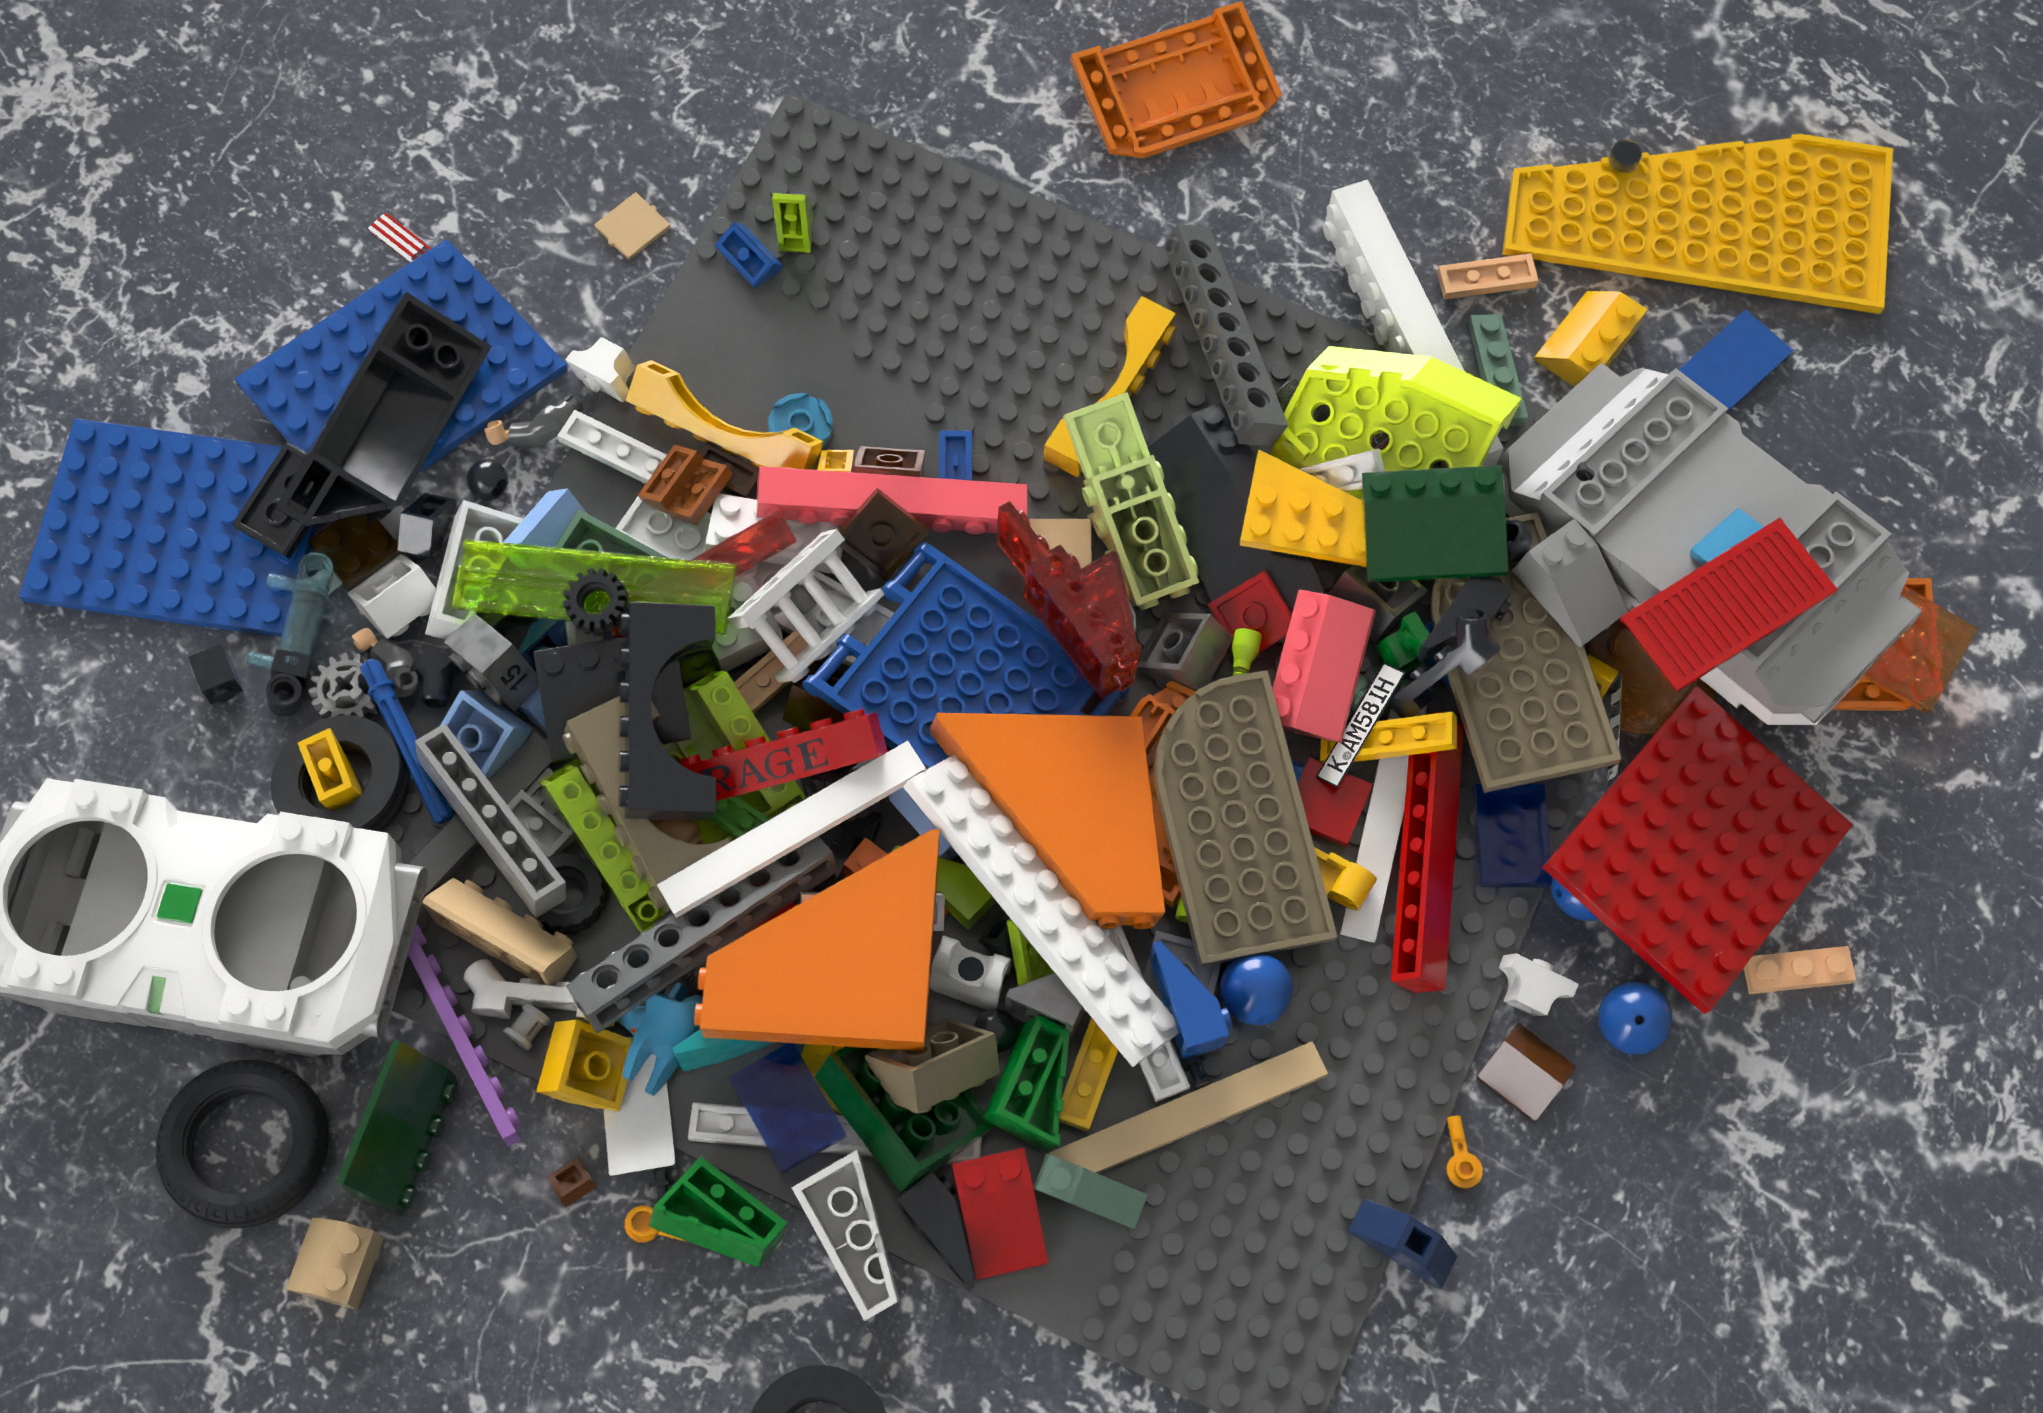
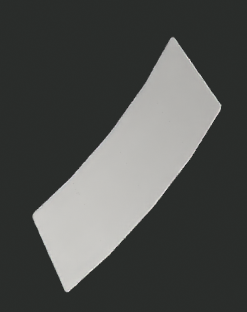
(641, 1132)

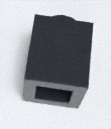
(215, 674)

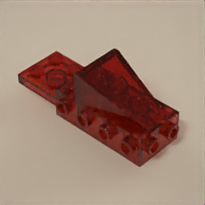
(1078, 606)

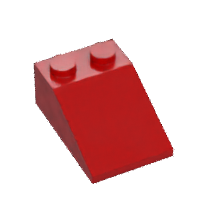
(999, 1213)

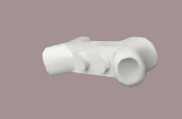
(495, 996)

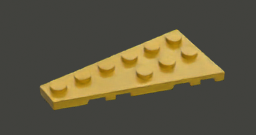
(1302, 515)

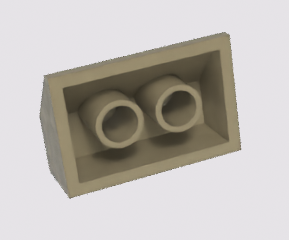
(953, 1061)

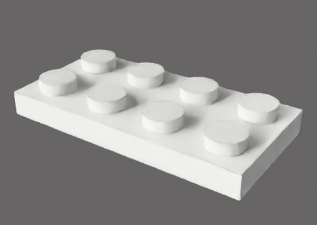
(735, 514)

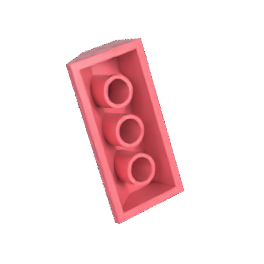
(1321, 664)

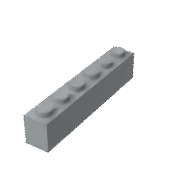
(490, 820)

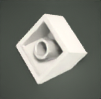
(394, 596)

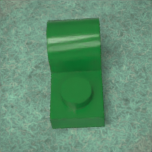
(1404, 645)

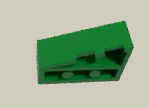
(1031, 1084)
(718, 1215)

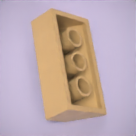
(500, 932)

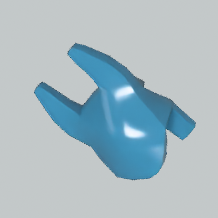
(656, 1031)

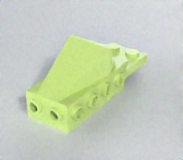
(1131, 502)

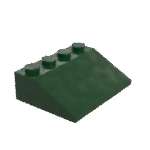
(1434, 523)
(397, 1130)
(900, 1141)

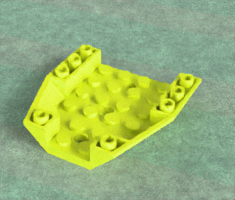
(1415, 399)

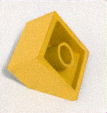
(585, 1066)

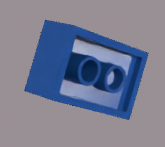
(1195, 1010)

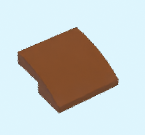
(685, 484)

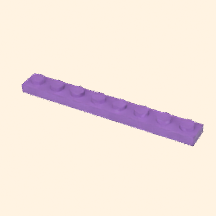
(459, 1030)

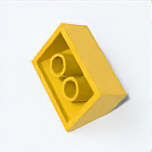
(1591, 335)

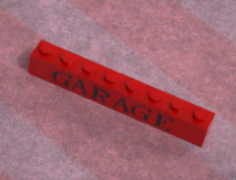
(792, 754)

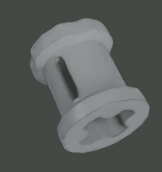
(527, 1026)

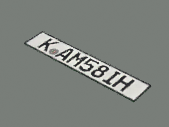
(1360, 724)

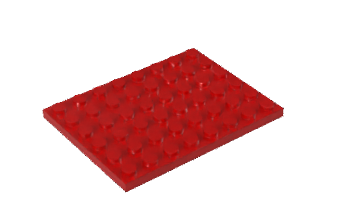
(1698, 849)

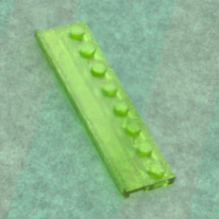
(533, 580)

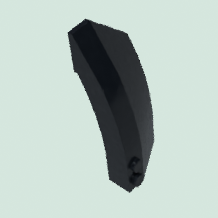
(386, 417)
(1211, 490)

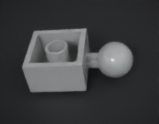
(745, 643)

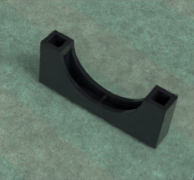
(653, 780)

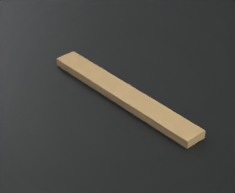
(1196, 1110)

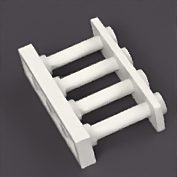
(777, 593)

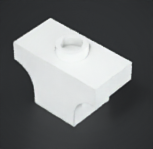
(603, 368)
(1534, 984)

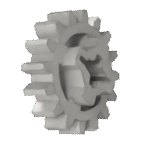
(342, 676)

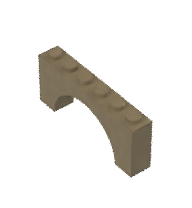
(655, 854)

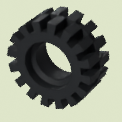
(586, 585)

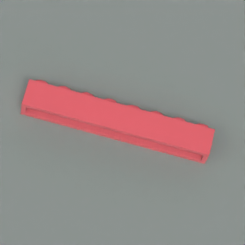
(836, 496)

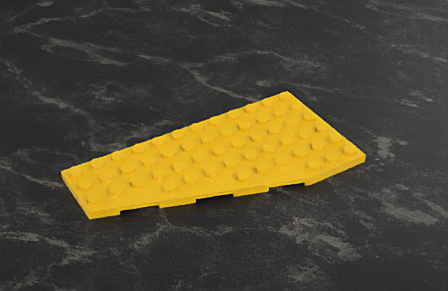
(1748, 218)

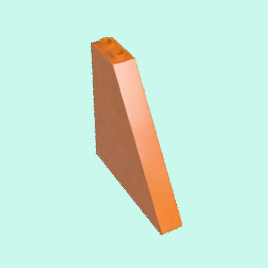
(1074, 795)
(835, 966)

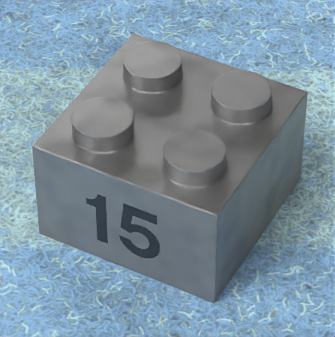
(492, 663)

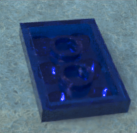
(1512, 836)
(787, 1107)

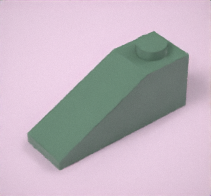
(1089, 1190)

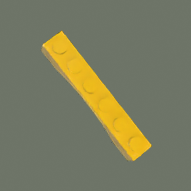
(1145, 333)
(664, 394)

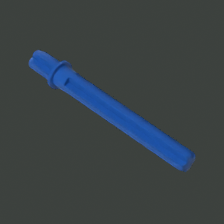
(382, 691)

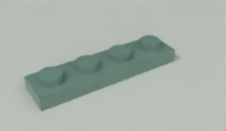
(1496, 359)

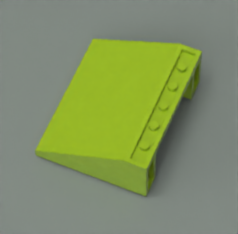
(716, 719)

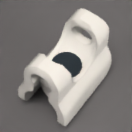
(968, 974)

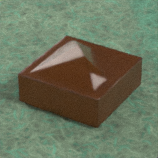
(571, 1182)

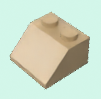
(335, 1262)

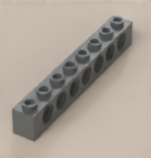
(1225, 336)
(695, 943)

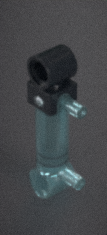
(293, 657)

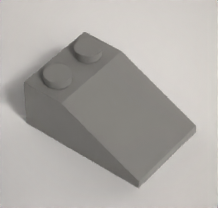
(1572, 582)

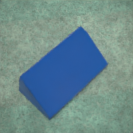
(748, 254)

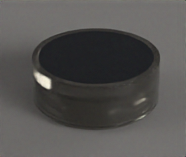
(1625, 155)

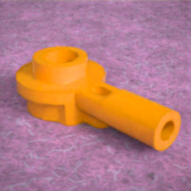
(1463, 1168)
(638, 1227)

